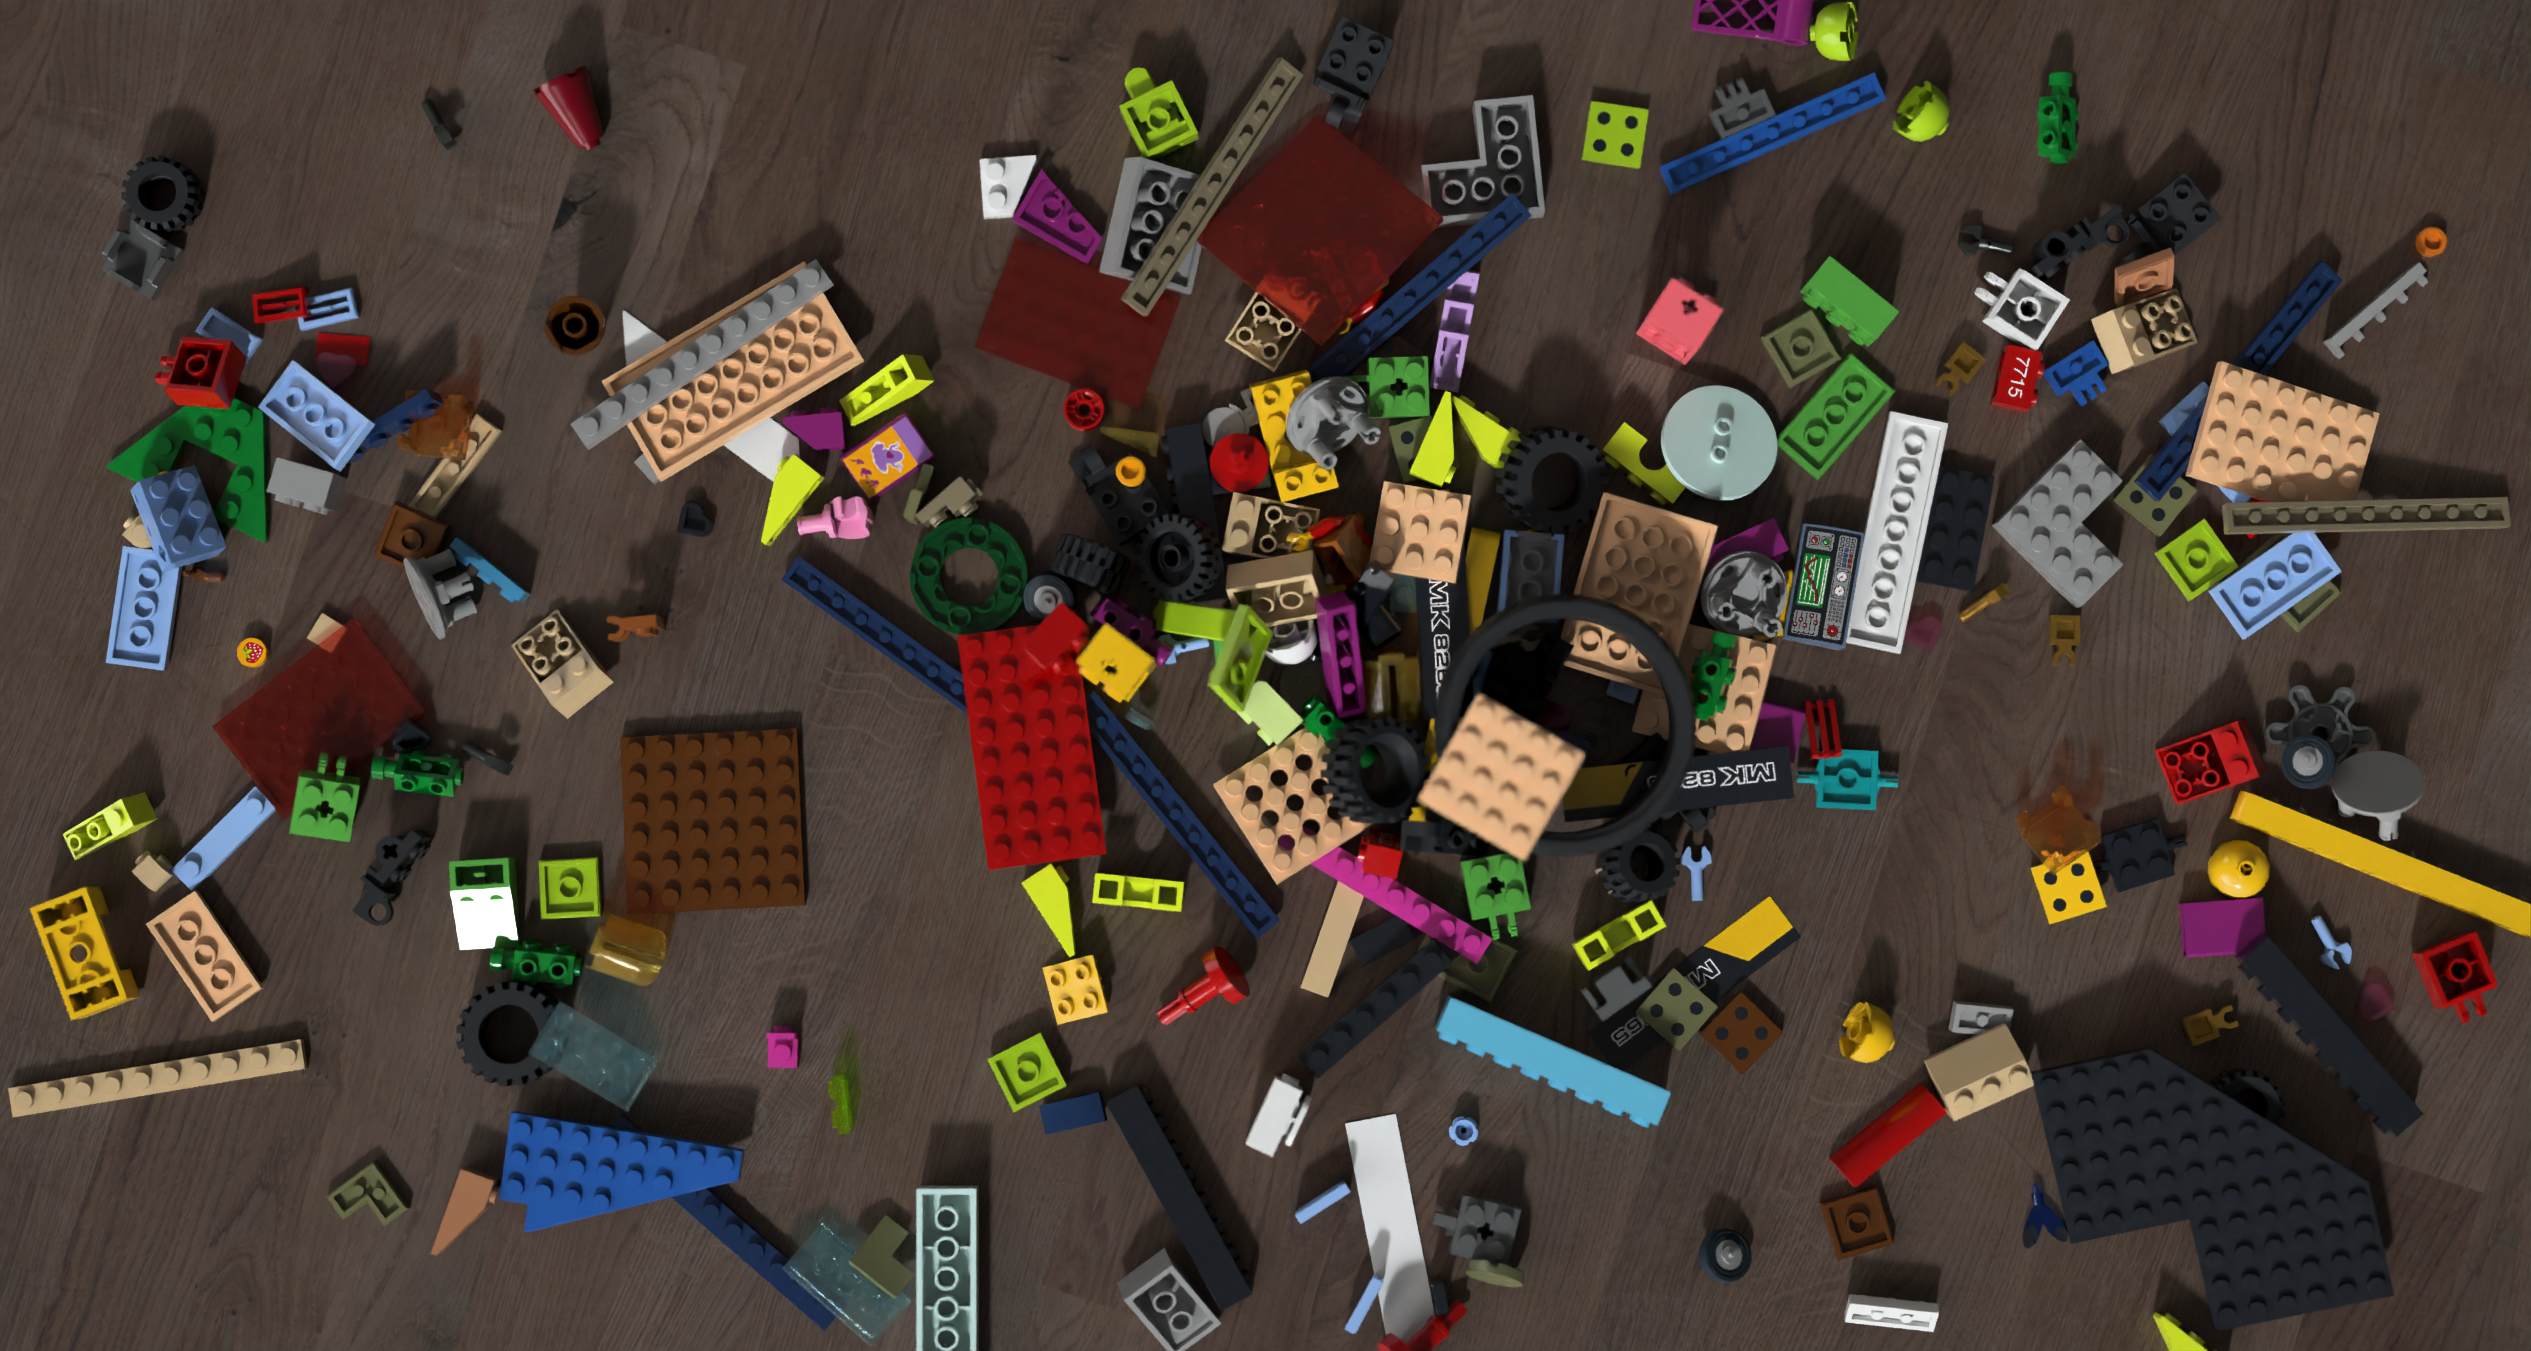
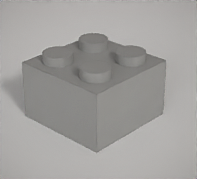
(301, 483)

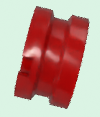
(1087, 398)

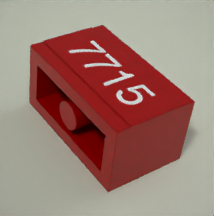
(2017, 378)
(1380, 853)

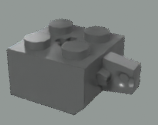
(1470, 1215)

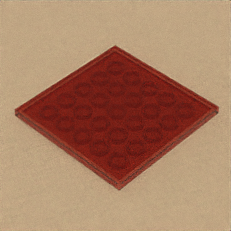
(1319, 230)

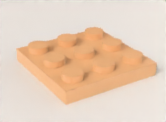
(1420, 531)

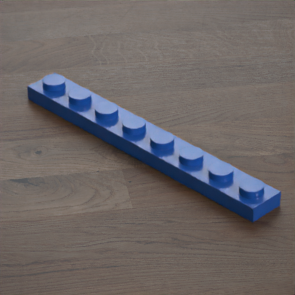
(1772, 133)

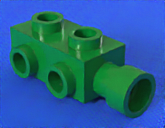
(2054, 125)
(1713, 685)
(1322, 720)
(420, 773)
(543, 961)

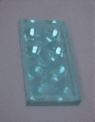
(593, 1056)
(825, 1273)

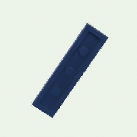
(399, 420)

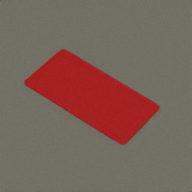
(353, 346)

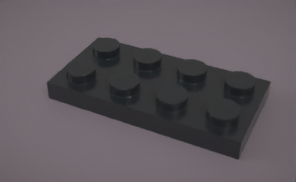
(1955, 529)

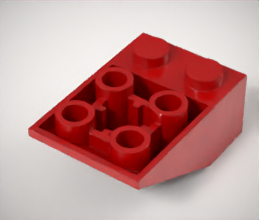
(2211, 761)

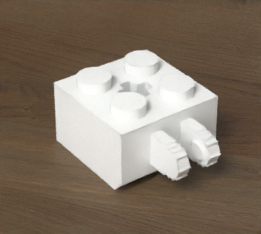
(2021, 290)

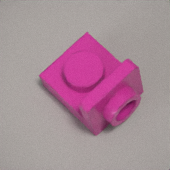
(783, 1047)

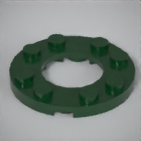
(941, 544)

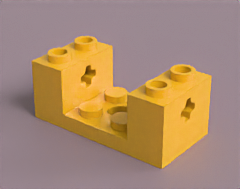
(1292, 470)
(1115, 651)
(97, 981)

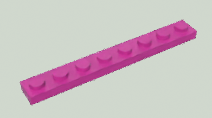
(1400, 901)

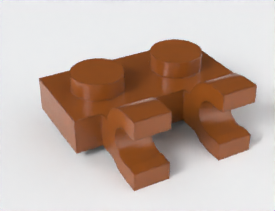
(643, 625)

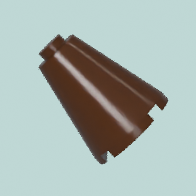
(575, 325)

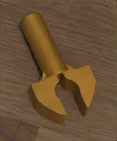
(1985, 601)

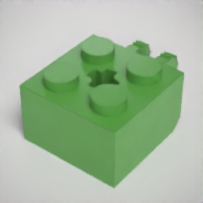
(1383, 373)
(318, 786)
(1487, 904)

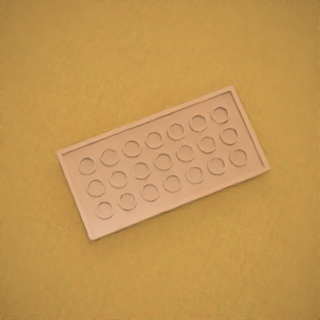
(744, 387)

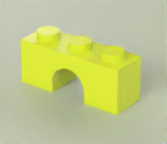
(1624, 453)
(1138, 892)
(1618, 934)

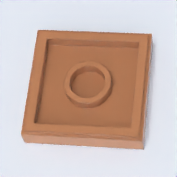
(2144, 278)

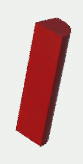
(1887, 1135)

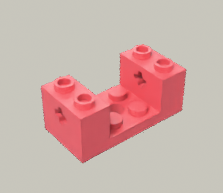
(1675, 325)

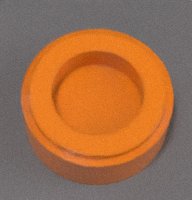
(2431, 241)

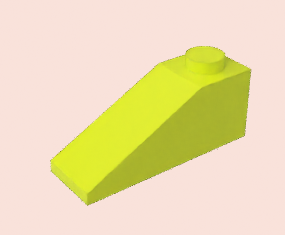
(887, 388)
(1437, 449)
(789, 492)
(1052, 898)

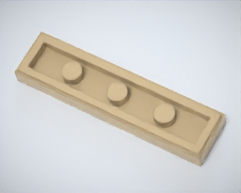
(452, 473)
(1332, 940)

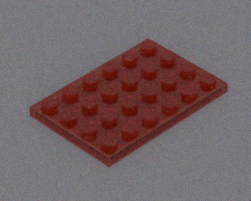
(1074, 325)
(330, 701)

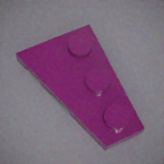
(1053, 218)

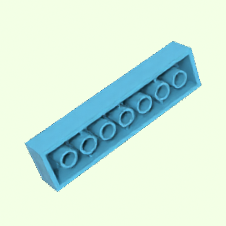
(1552, 1060)

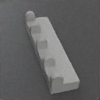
(2374, 308)

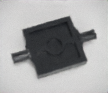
(2138, 854)

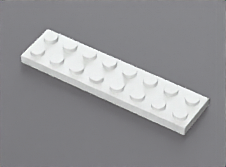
(1895, 531)

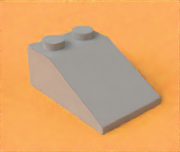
(1168, 1302)

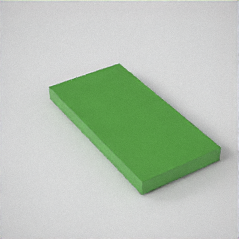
(1834, 416)

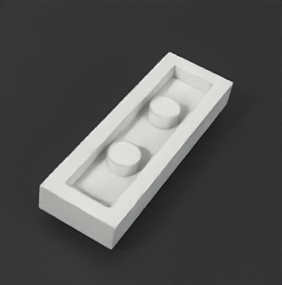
(1891, 1312)

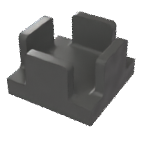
(140, 259)
(1616, 989)

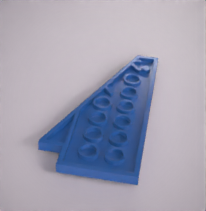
(590, 1169)

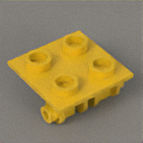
(1075, 989)

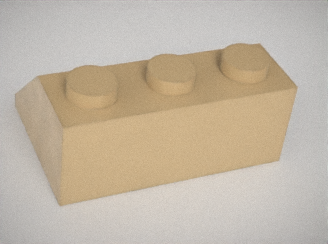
(1979, 1072)

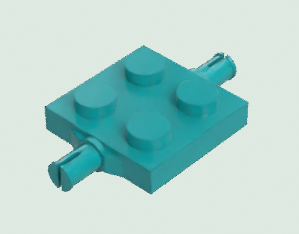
(1848, 780)

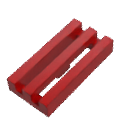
(303, 303)
(1820, 706)

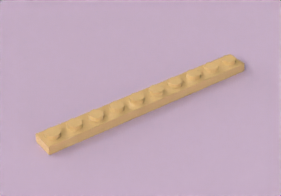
(158, 1078)

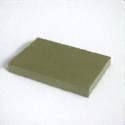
(2309, 607)
(1480, 978)

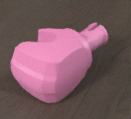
(840, 519)

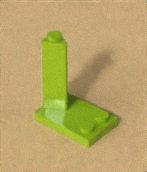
(1243, 649)

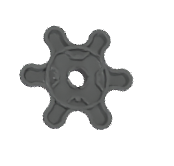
(2330, 716)

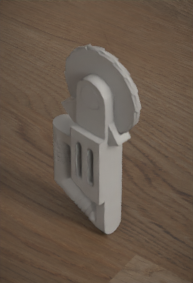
(1230, 420)

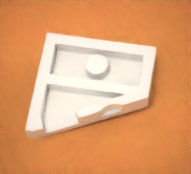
(1004, 183)

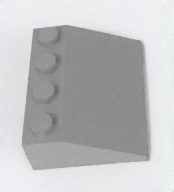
(1143, 208)

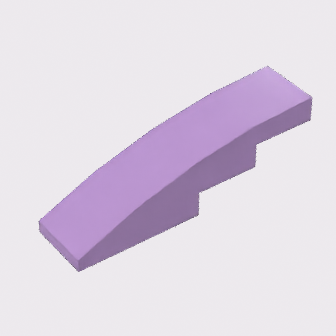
(1454, 332)

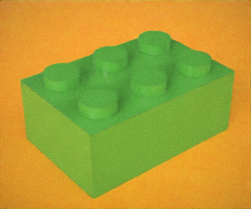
(1848, 302)

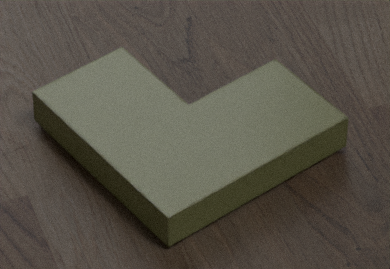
(919, 495)
(371, 1187)
(875, 1258)

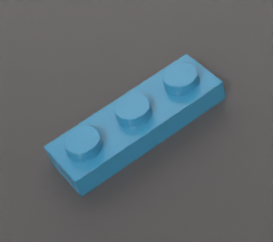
(488, 571)

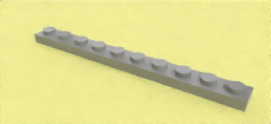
(702, 354)

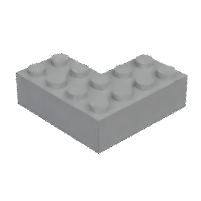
(1505, 164)
(2049, 529)

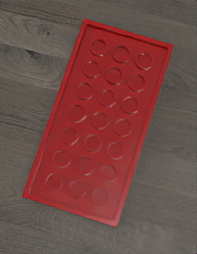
(1030, 754)

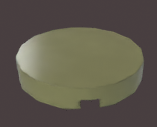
(1301, 682)
(1495, 1274)

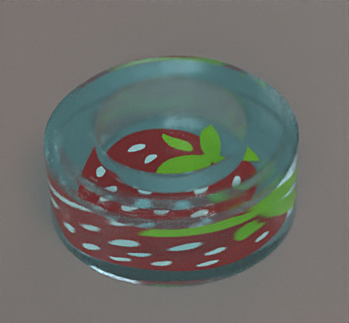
(1139, 718)

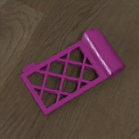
(1791, 21)

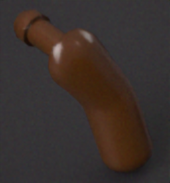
(204, 575)

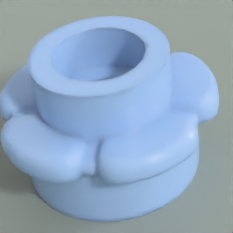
(1455, 1130)

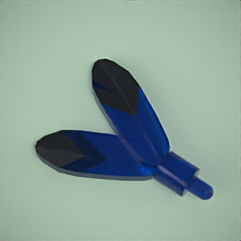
(2041, 1215)

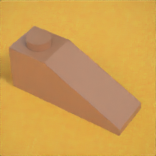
(469, 1200)

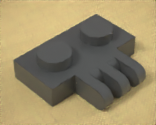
(1740, 109)

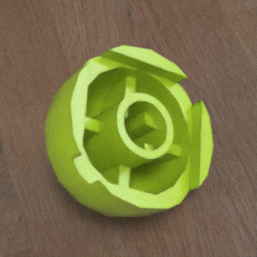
(1835, 31)
(1923, 113)

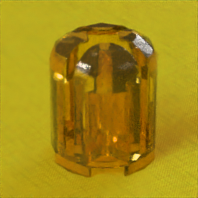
(1407, 684)
(632, 937)

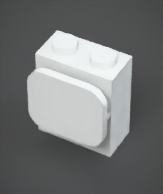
(1278, 1115)

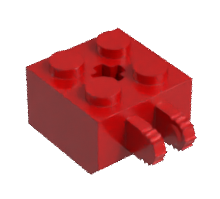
(202, 372)
(1052, 643)
(2470, 979)

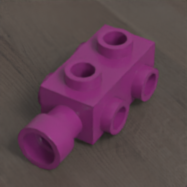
(1127, 624)

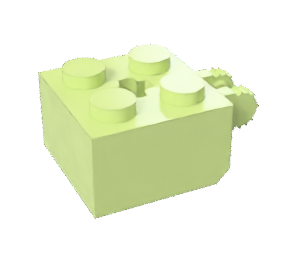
(1270, 714)

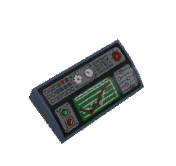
(1823, 586)

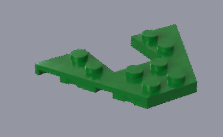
(229, 433)

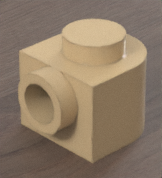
(136, 532)
(153, 870)

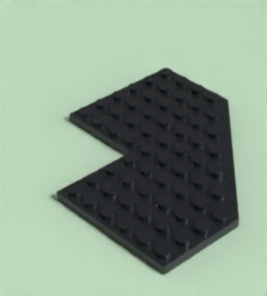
(2267, 1212)

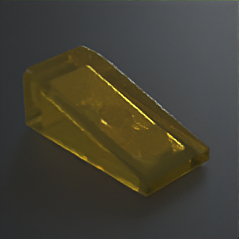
(1140, 440)

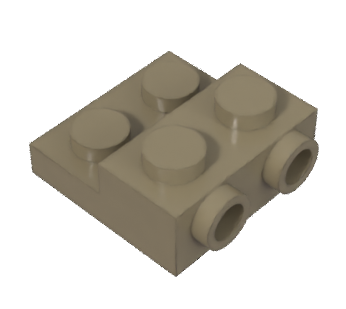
(958, 497)

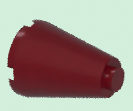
(573, 107)

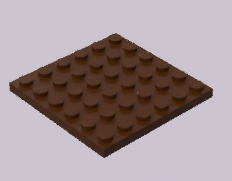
(712, 821)

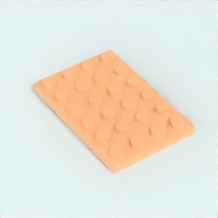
(2279, 440)
(1644, 564)

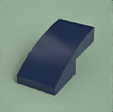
(1073, 1113)

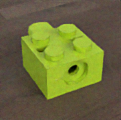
(1156, 116)

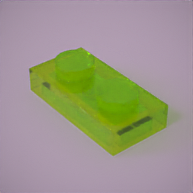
(842, 1116)

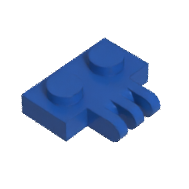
(2078, 373)

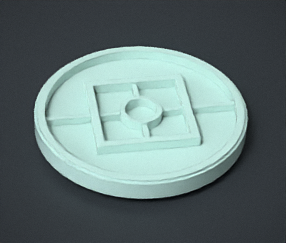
(1719, 442)

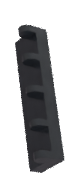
(1368, 597)

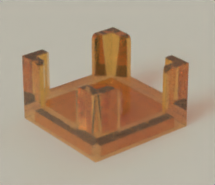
(441, 434)
(2058, 832)

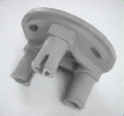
(1328, 418)
(1744, 594)
(435, 595)
(2377, 786)

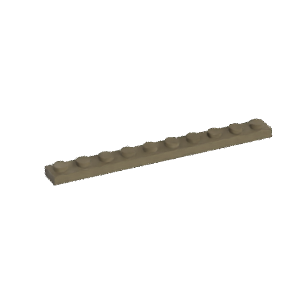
(1212, 187)
(2366, 515)

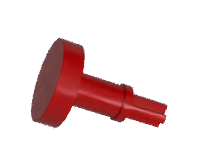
(1239, 462)
(1222, 977)
(1429, 1334)

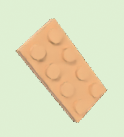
(204, 955)

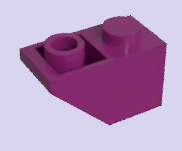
(821, 431)

